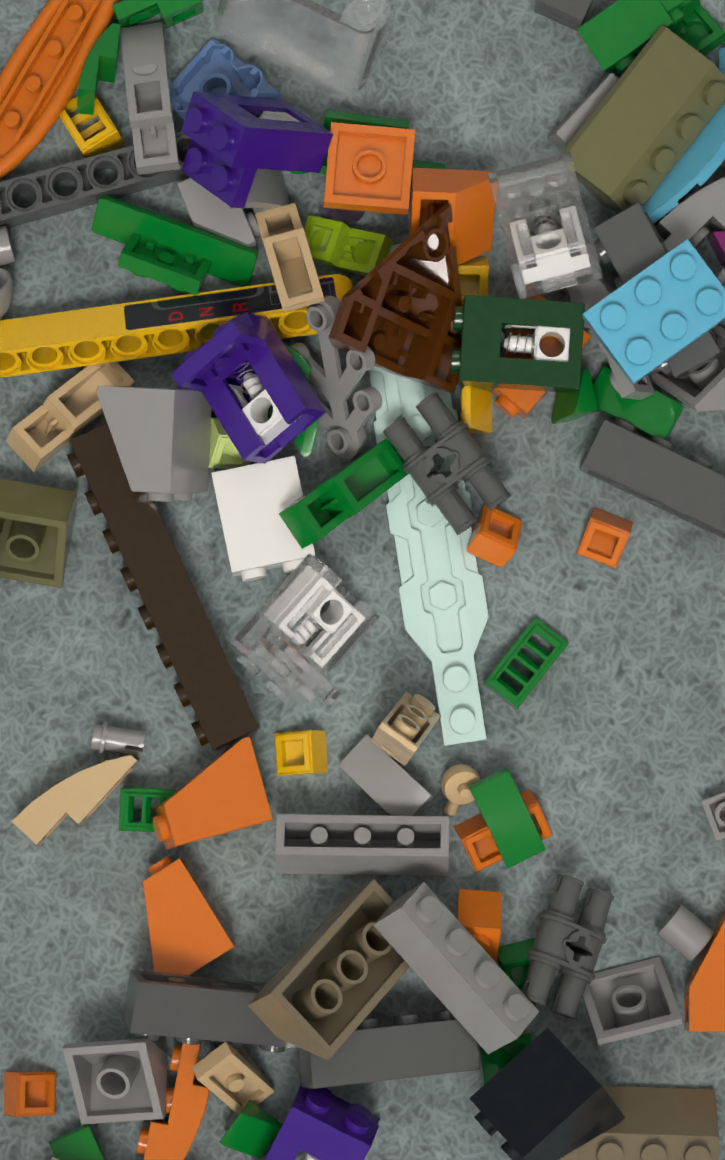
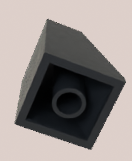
(544, 1103)

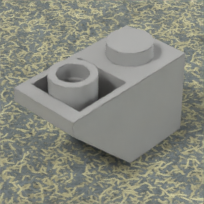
(215, 216)

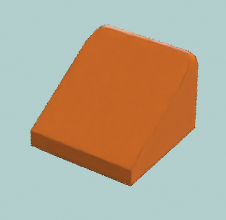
(494, 536)
(605, 537)
(29, 1093)

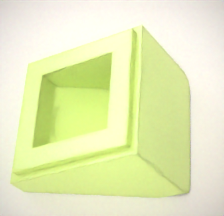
(222, 450)

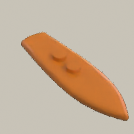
(46, 73)

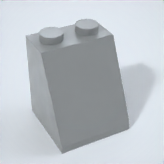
(160, 438)

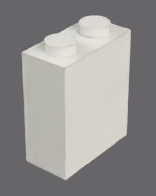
(250, 520)

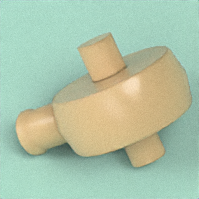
(455, 787)

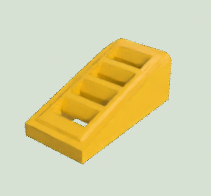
(95, 139)

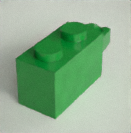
(625, 29)

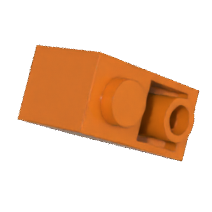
(481, 916)

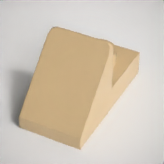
(233, 1077)

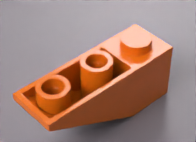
(707, 987)

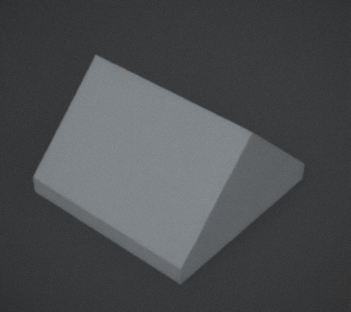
(630, 1001)
(117, 1080)

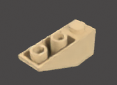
(406, 727)

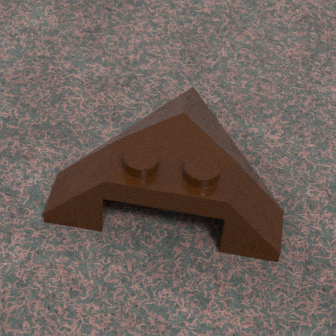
(408, 308)

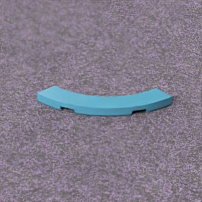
(694, 166)

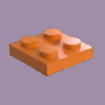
(369, 168)

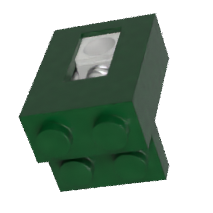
(479, 357)

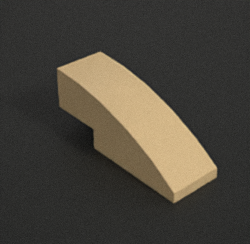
(289, 257)
(64, 414)
(74, 797)

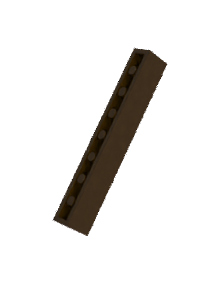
(166, 591)

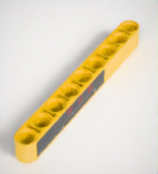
(144, 327)

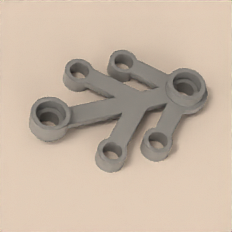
(344, 431)

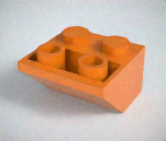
(470, 204)

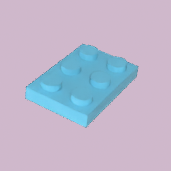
(658, 312)

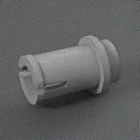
(118, 739)

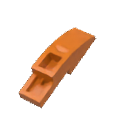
(186, 1108)

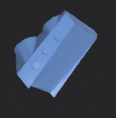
(218, 72)

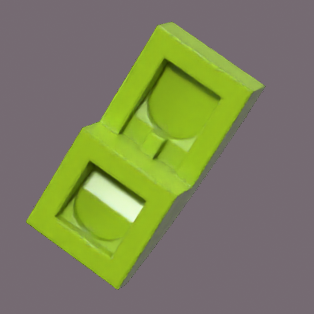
(345, 247)

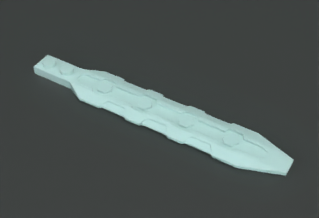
(439, 579)

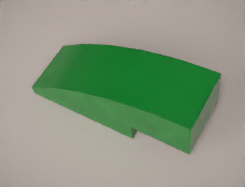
(343, 494)

